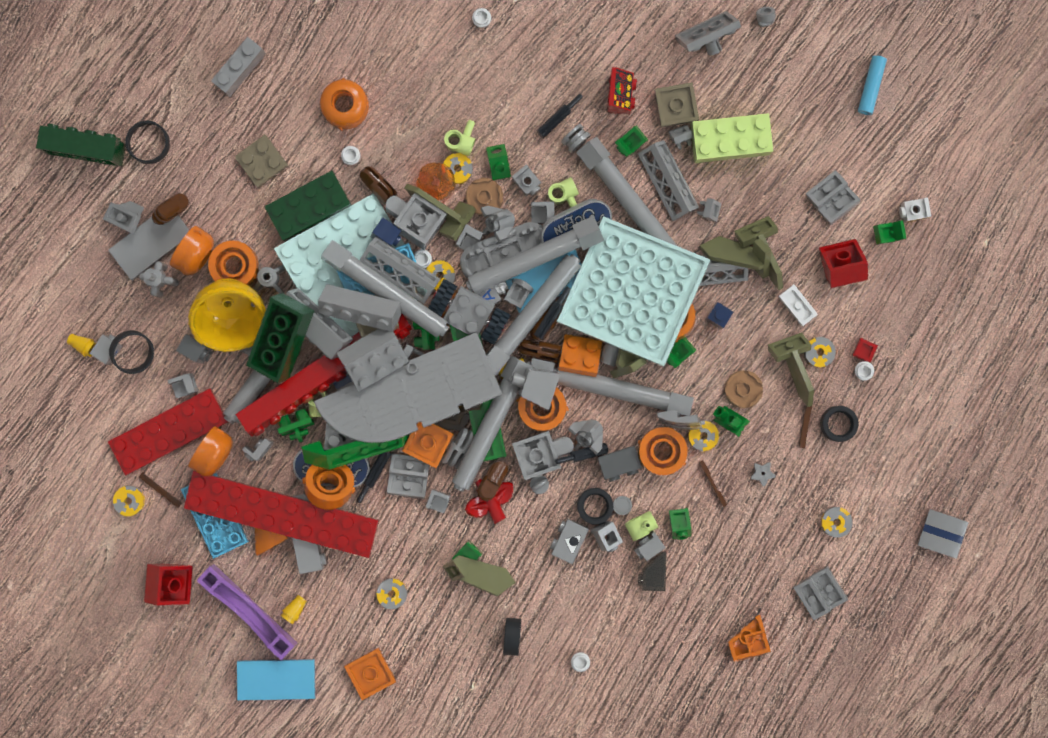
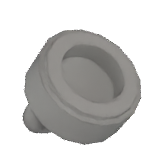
(765, 16)
(539, 484)

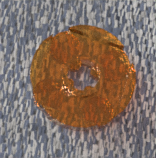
(445, 175)

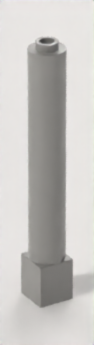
(597, 158)
(584, 235)
(344, 261)
(532, 312)
(627, 392)
(246, 395)
(489, 426)

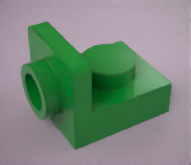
(680, 523)

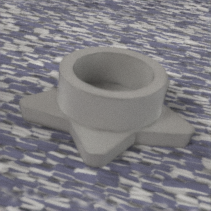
(762, 478)

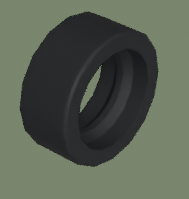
(853, 423)
(595, 520)
(512, 636)

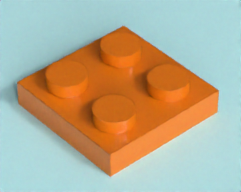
(580, 355)
(428, 444)
(370, 673)

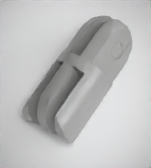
(458, 448)

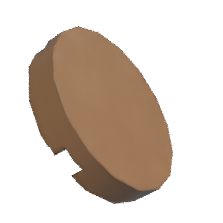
(484, 193)
(743, 389)

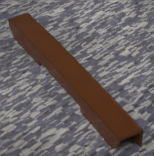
(803, 437)
(160, 490)
(718, 493)

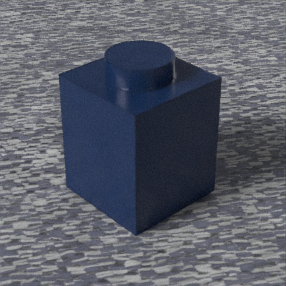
(387, 232)
(719, 315)

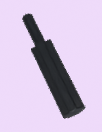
(557, 117)
(551, 315)
(582, 454)
(374, 474)

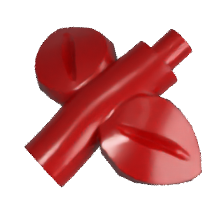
(479, 508)

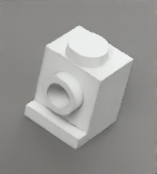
(923, 208)

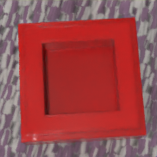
(864, 350)

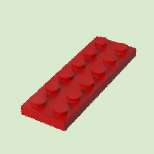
(167, 431)

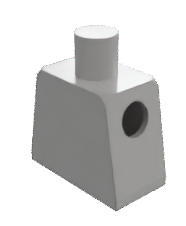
(537, 385)

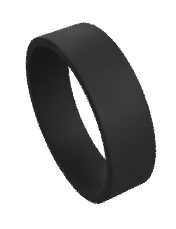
(134, 128)
(142, 367)

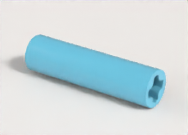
(872, 85)

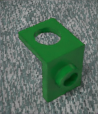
(498, 162)
(470, 551)

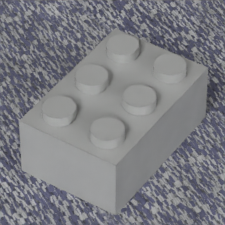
(372, 358)

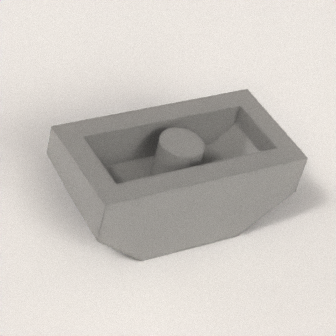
(124, 215)

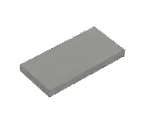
(148, 245)

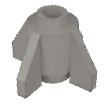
(499, 221)
(274, 278)
(588, 434)

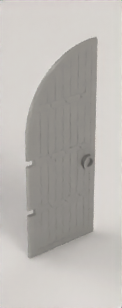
(417, 392)

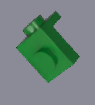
(631, 141)
(889, 232)
(680, 352)

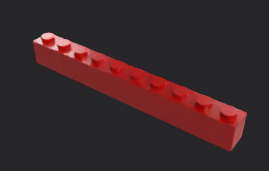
(300, 389)

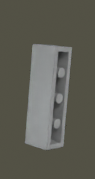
(359, 307)
(322, 329)
(308, 554)

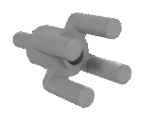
(157, 278)

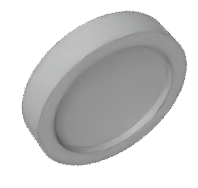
(622, 505)

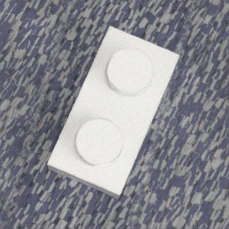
(797, 305)

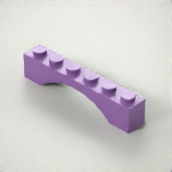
(260, 622)

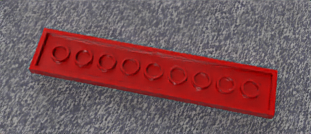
(281, 514)

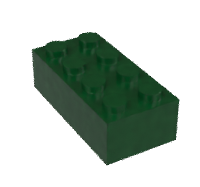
(80, 145)
(308, 206)
(280, 337)

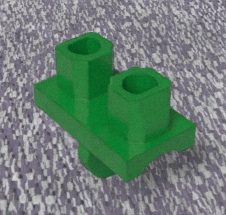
(427, 340)
(730, 420)
(287, 427)

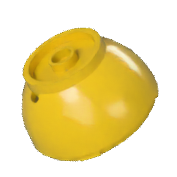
(226, 324)

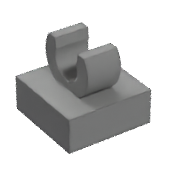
(681, 134)
(711, 209)

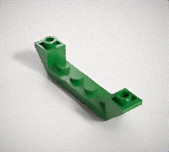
(348, 453)

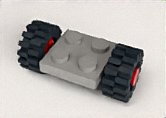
(469, 311)

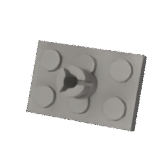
(708, 33)

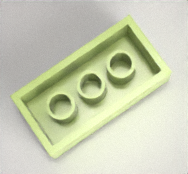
(731, 138)

